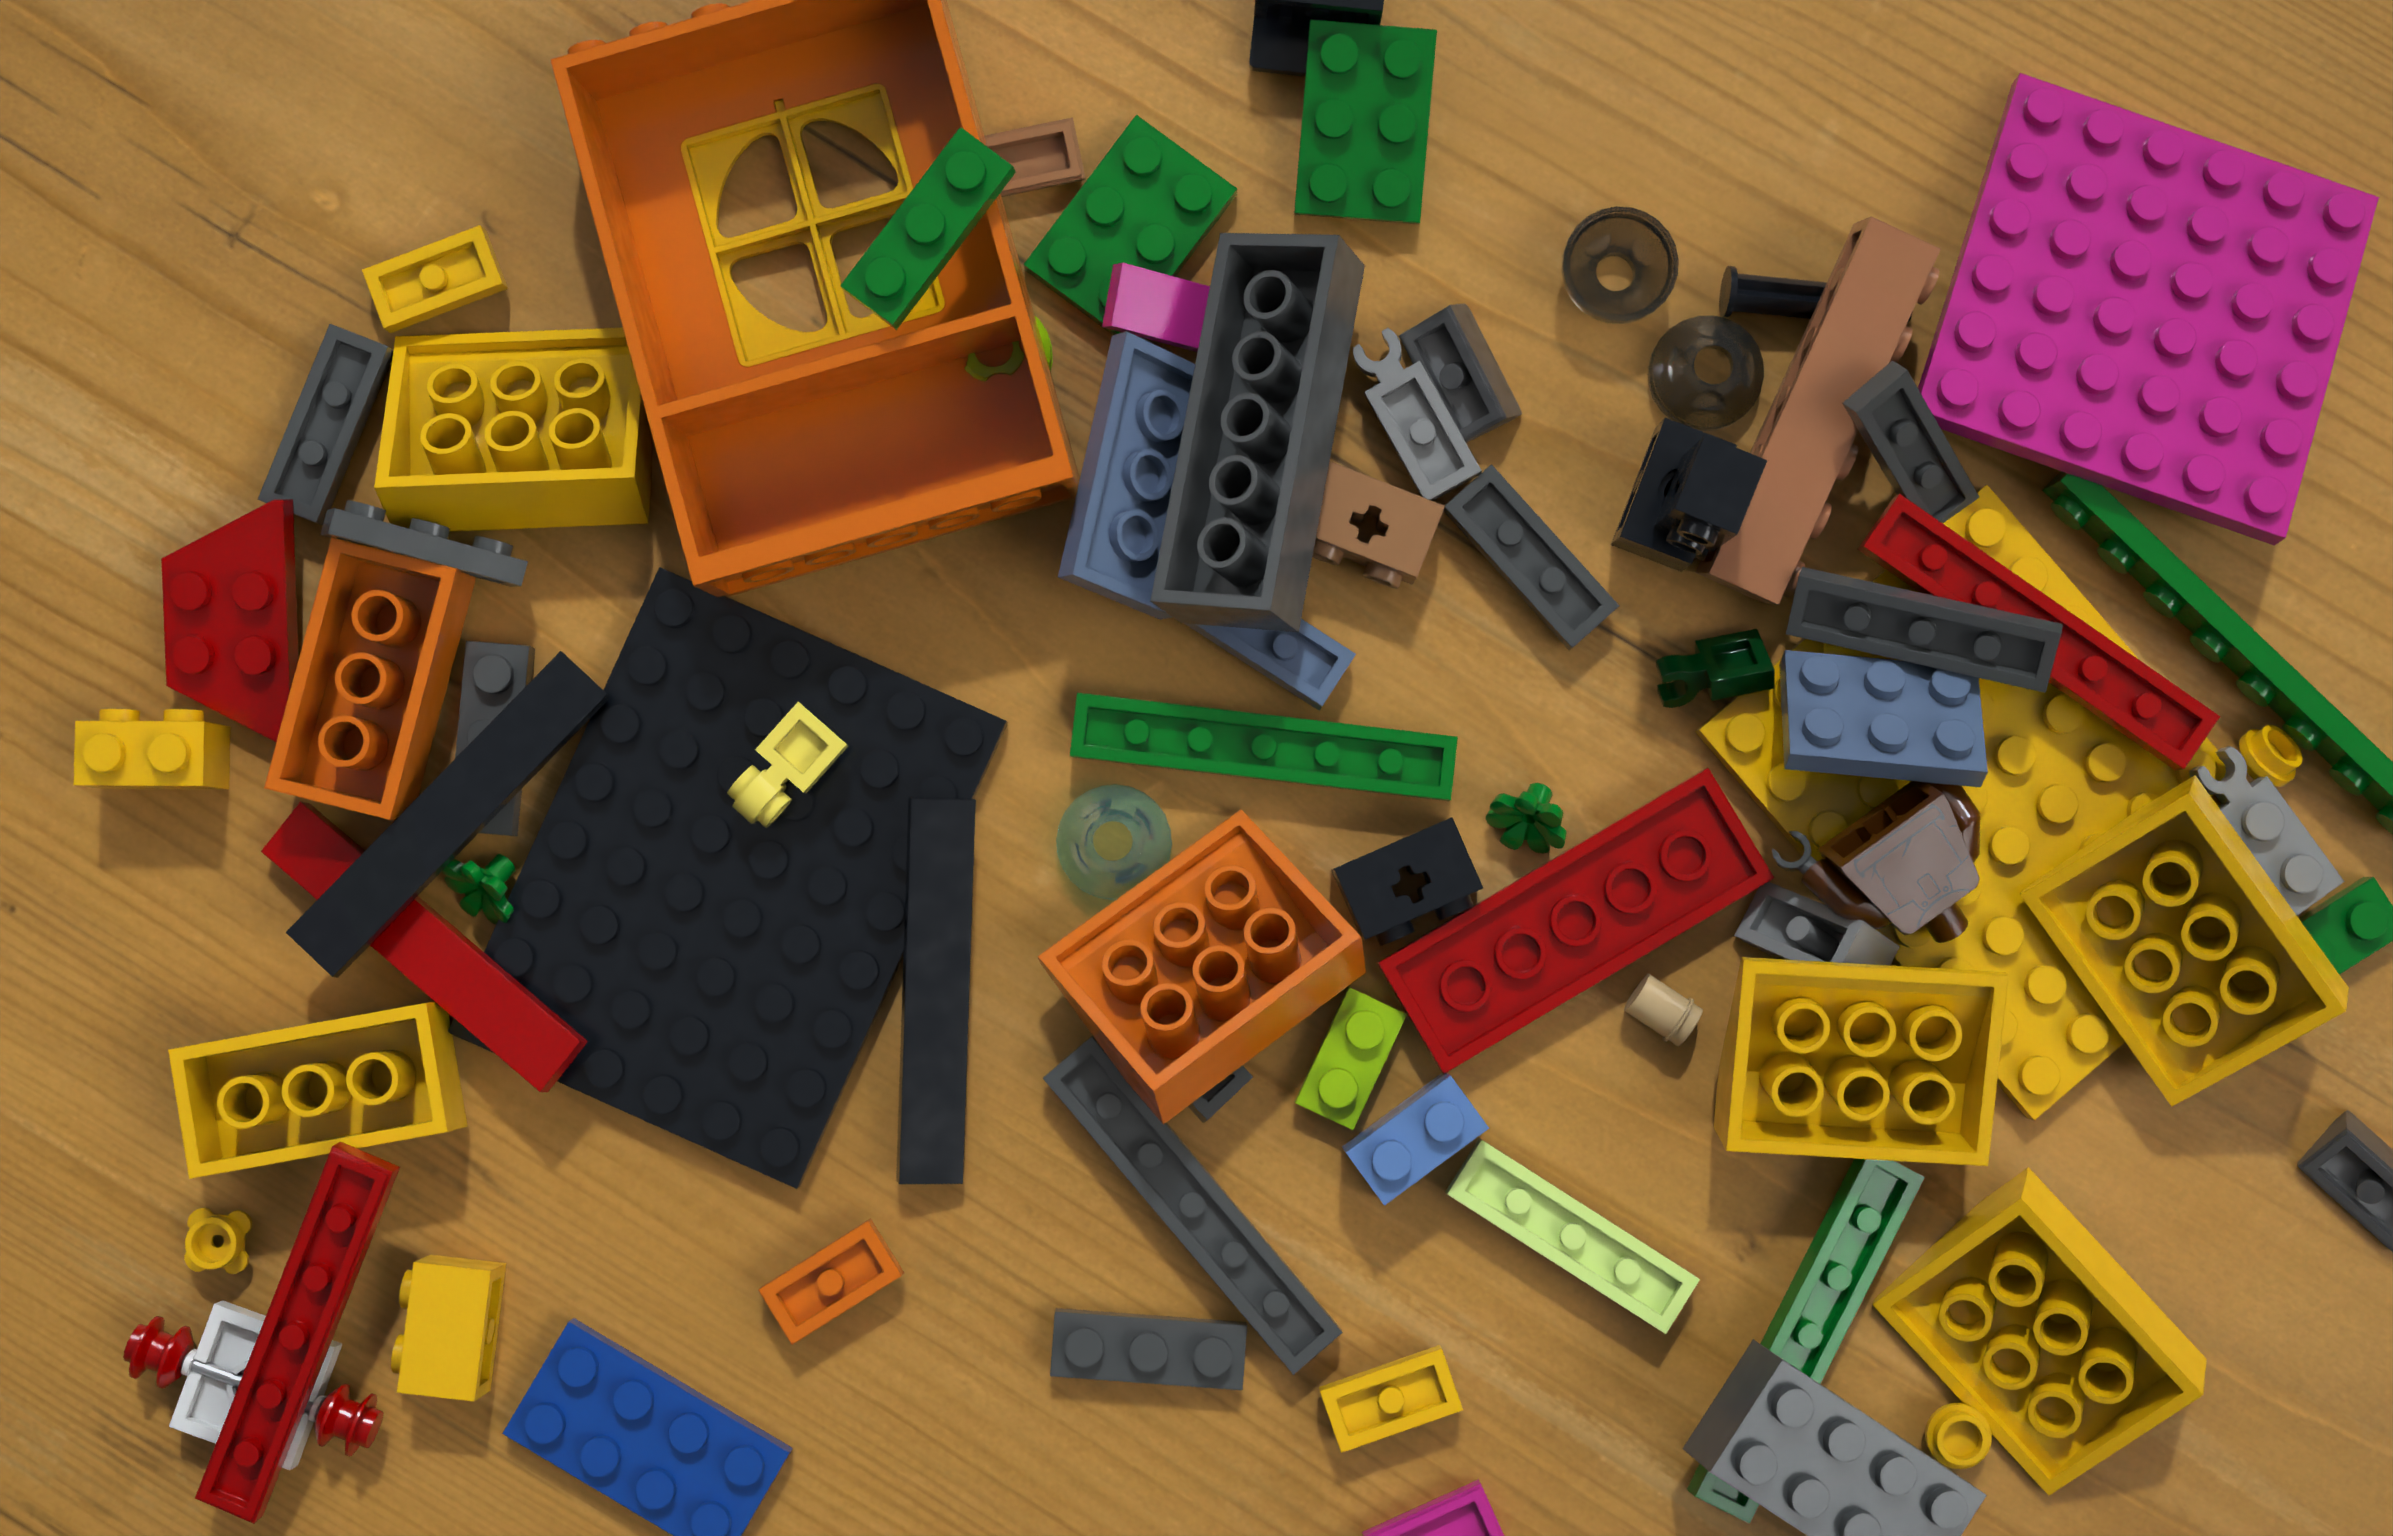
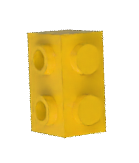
(151, 754)

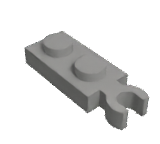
(1417, 422)
(2271, 832)

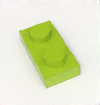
(1350, 1058)

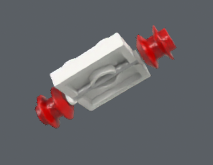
(216, 1372)

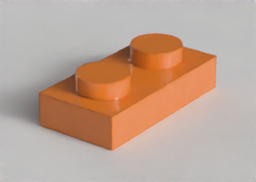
(831, 1281)

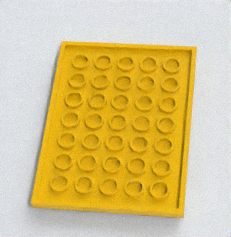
(2048, 792)

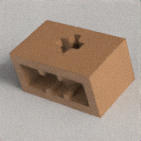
(1401, 515)

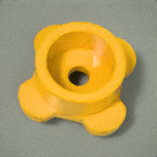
(199, 1244)

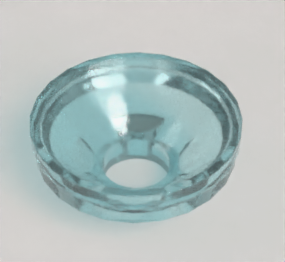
(1112, 804)

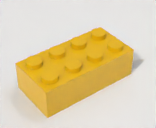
(317, 1085)

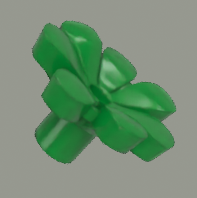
(1529, 819)
(482, 887)

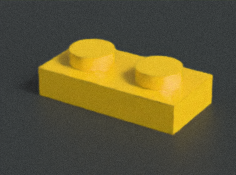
(434, 279)
(1390, 1398)

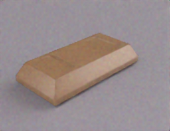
(1040, 154)

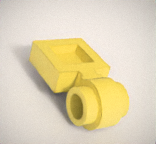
(799, 752)

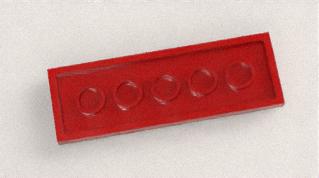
(1575, 920)

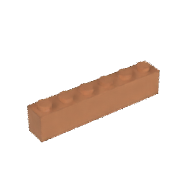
(1807, 428)

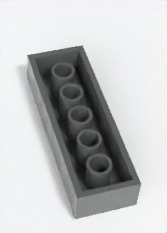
(1258, 431)

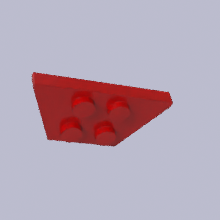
(235, 618)

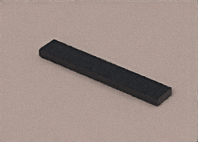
(448, 815)
(935, 990)

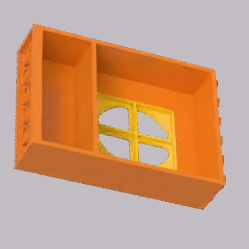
(779, 438)

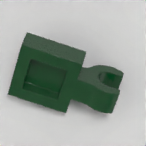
(1722, 664)

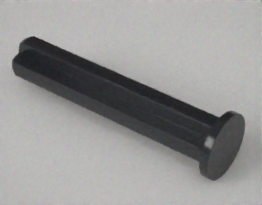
(1768, 295)

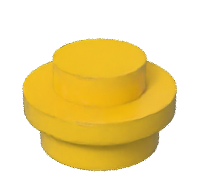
(2270, 754)
(1958, 1436)

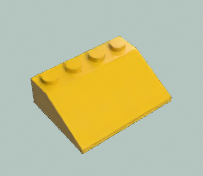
(515, 431)
(2186, 943)
(1861, 1061)
(2043, 1333)

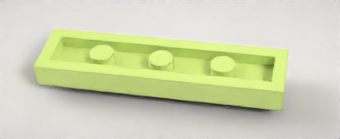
(1572, 1236)

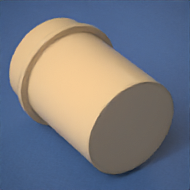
(1663, 1010)

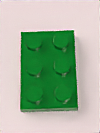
(1365, 121)
(1139, 208)

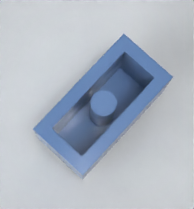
(1415, 1137)

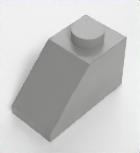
(1806, 930)

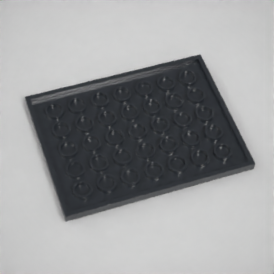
(717, 955)

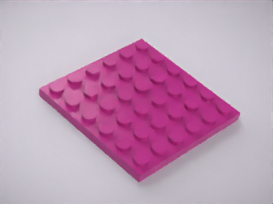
(2147, 309)

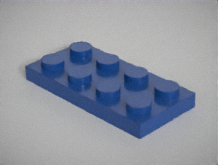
(645, 1437)

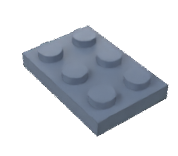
(1881, 719)

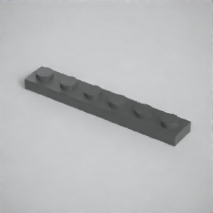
(1193, 1206)

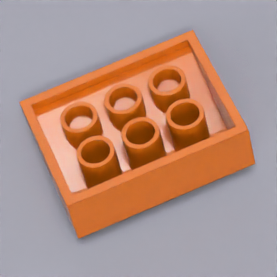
(1204, 964)

